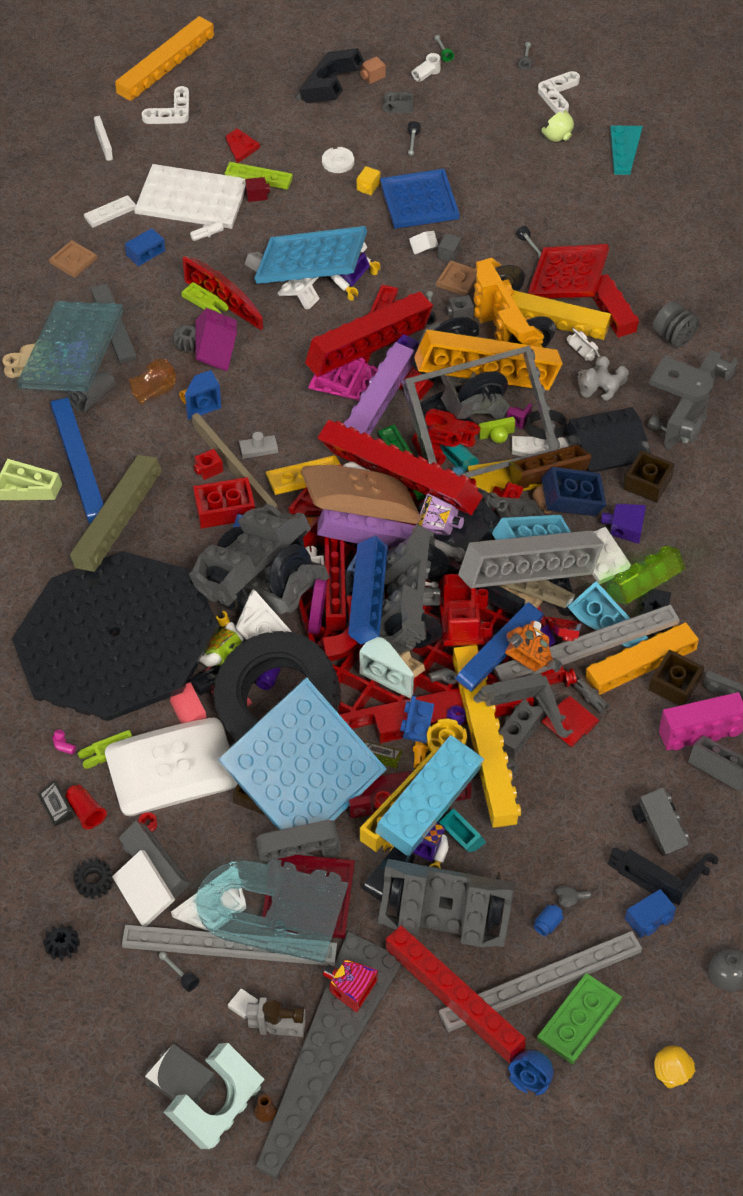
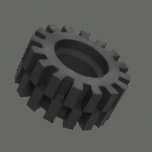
(90, 868)

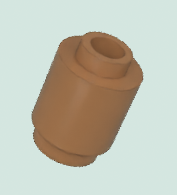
(539, 498)

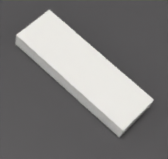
(102, 136)
(110, 211)

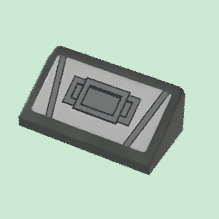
(55, 804)

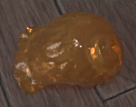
(154, 382)

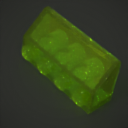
(645, 575)

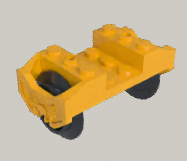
(495, 302)

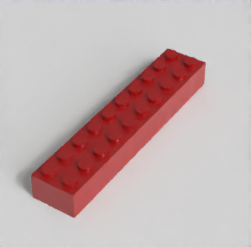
(403, 466)

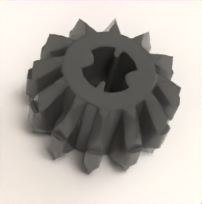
(185, 338)

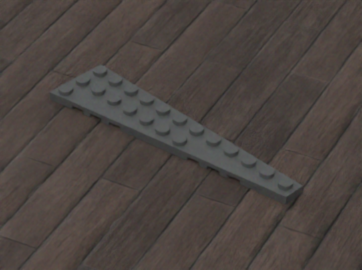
(324, 1053)

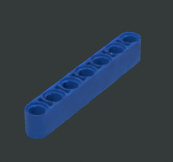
(494, 651)

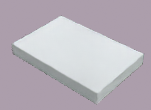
(143, 888)

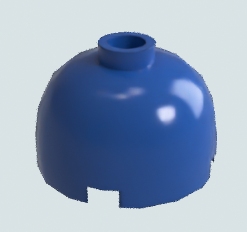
(531, 1071)

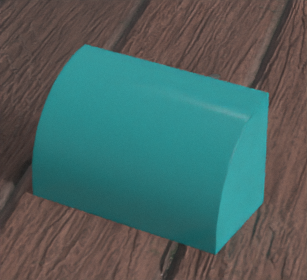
(459, 456)
(462, 831)

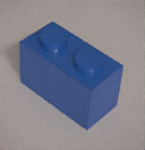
(145, 247)
(650, 914)

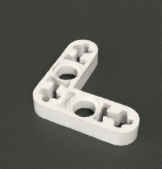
(568, 80)
(176, 111)

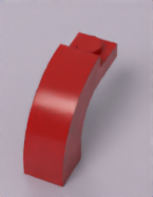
(340, 645)

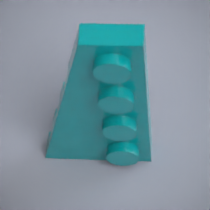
(624, 147)

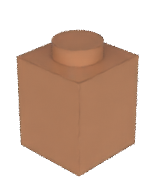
(373, 70)

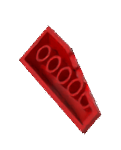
(222, 287)

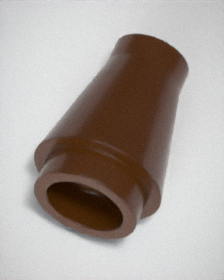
(265, 1109)

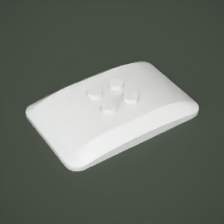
(169, 766)

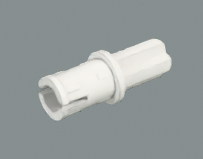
(207, 230)

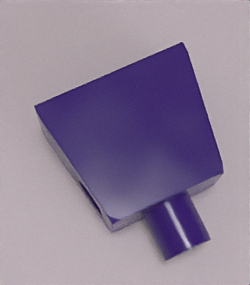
(626, 521)

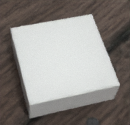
(240, 1001)

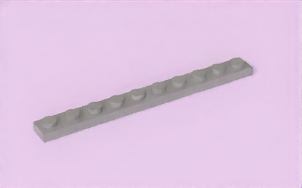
(596, 641)
(205, 944)
(552, 976)

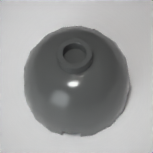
(727, 969)

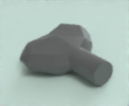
(569, 896)

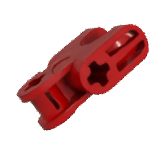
(448, 430)

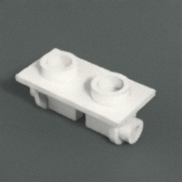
(579, 340)

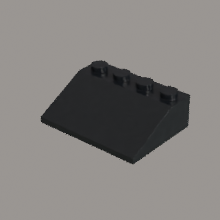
(609, 437)
(475, 527)

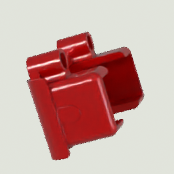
(461, 613)

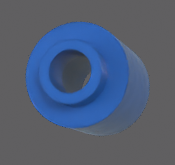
(548, 920)

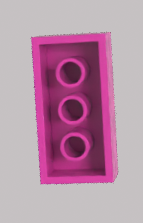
(711, 717)

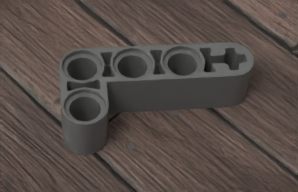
(300, 840)

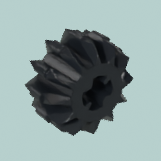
(69, 945)

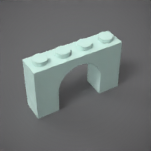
(241, 1084)

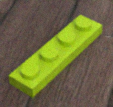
(273, 177)

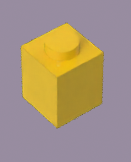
(368, 180)

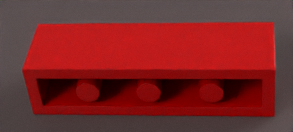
(611, 301)

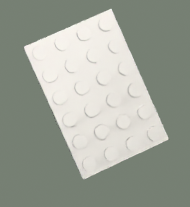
(191, 196)

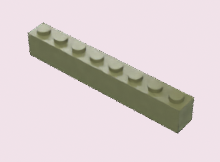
(115, 513)

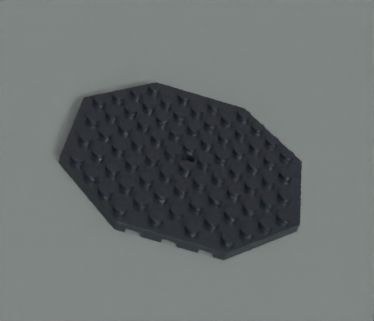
(78, 663)

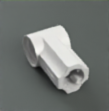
(429, 67)

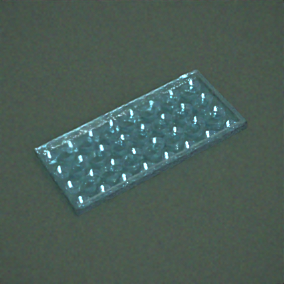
(71, 346)

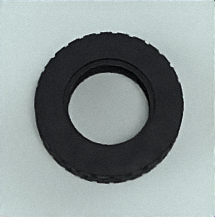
(259, 656)

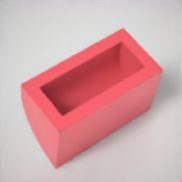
(187, 705)

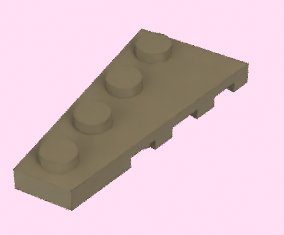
(545, 591)

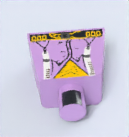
(439, 516)

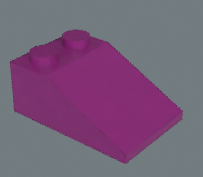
(215, 338)

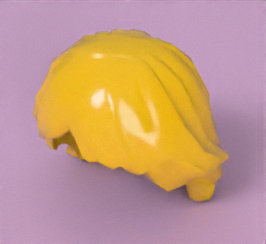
(673, 1066)

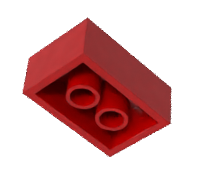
(222, 501)

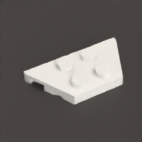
(258, 618)
(187, 911)

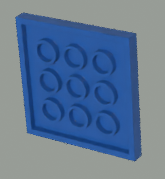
(419, 198)

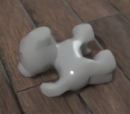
(592, 378)

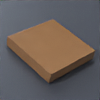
(73, 258)
(457, 278)

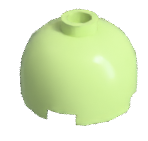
(559, 127)

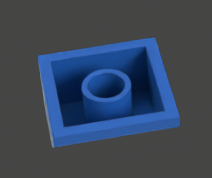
(203, 395)

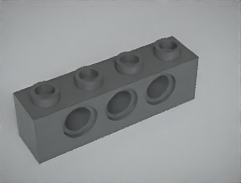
(522, 728)

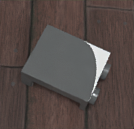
(180, 1075)

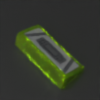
(386, 755)

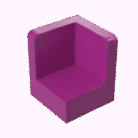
(520, 415)

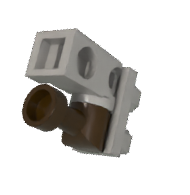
(275, 1019)

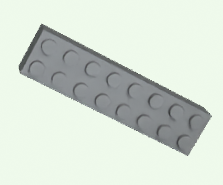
(530, 558)

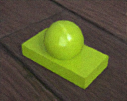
(497, 429)

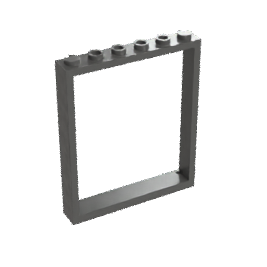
(538, 389)

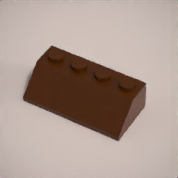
(533, 468)

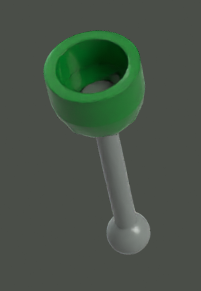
(444, 52)

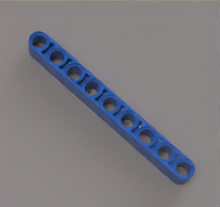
(77, 457)

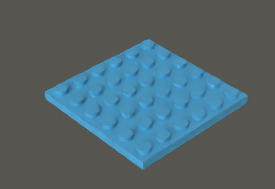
(301, 761)

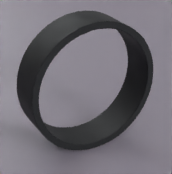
(538, 432)

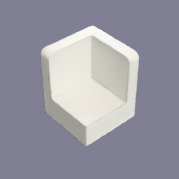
(423, 242)

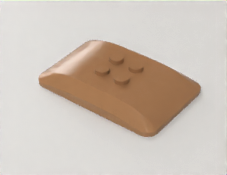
(360, 492)

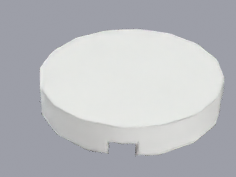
(334, 163)

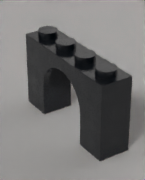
(321, 83)

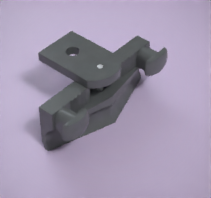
(695, 389)

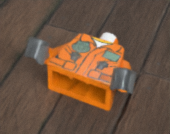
(531, 647)

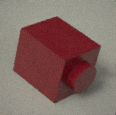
(257, 189)

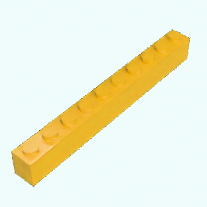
(488, 744)

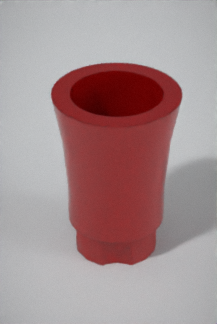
(85, 806)

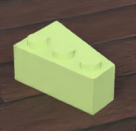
(28, 482)

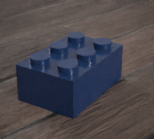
(573, 491)

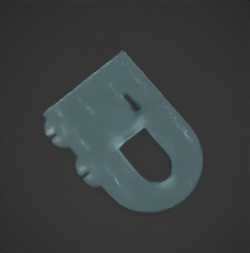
(299, 904)

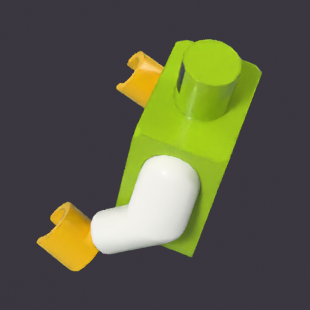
(222, 643)

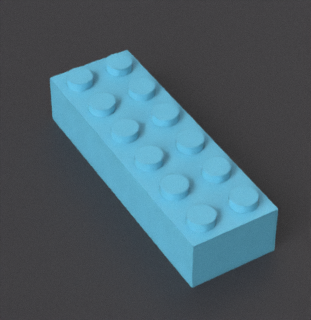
(429, 795)

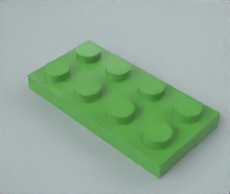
(579, 1018)

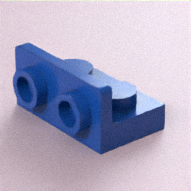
(417, 721)

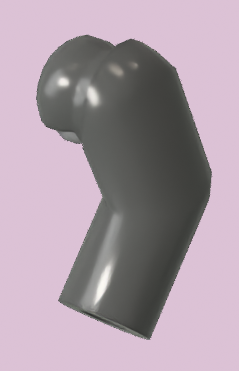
(444, 674)

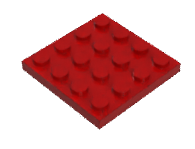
(569, 271)

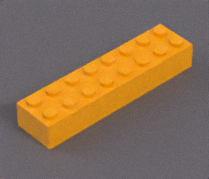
(445, 350)

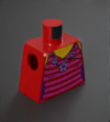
(351, 982)

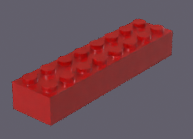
(368, 333)

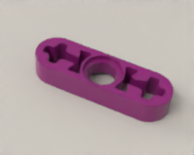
(317, 606)

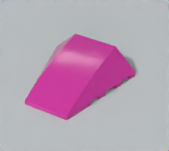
(345, 381)

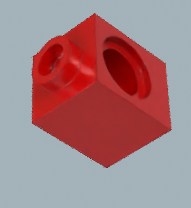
(208, 464)

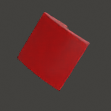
(576, 719)

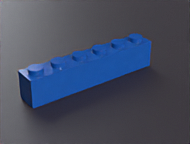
(368, 590)

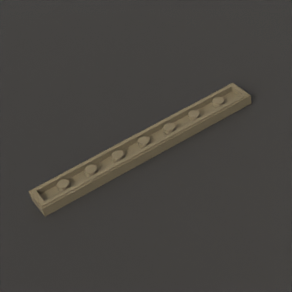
(230, 460)

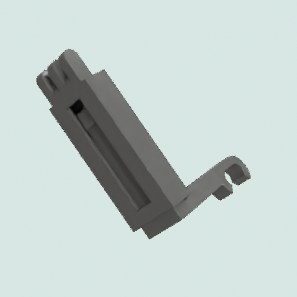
(525, 688)

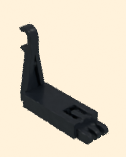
(654, 877)

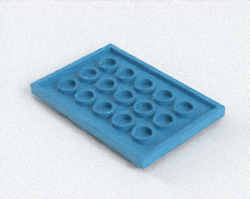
(311, 255)

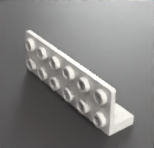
(304, 289)

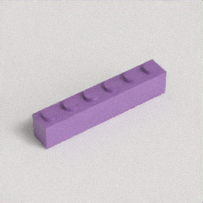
(381, 389)
(359, 528)

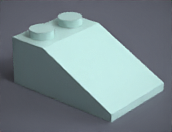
(385, 666)

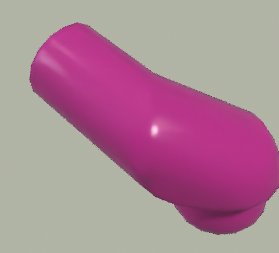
(61, 744)

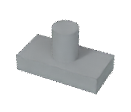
(258, 446)

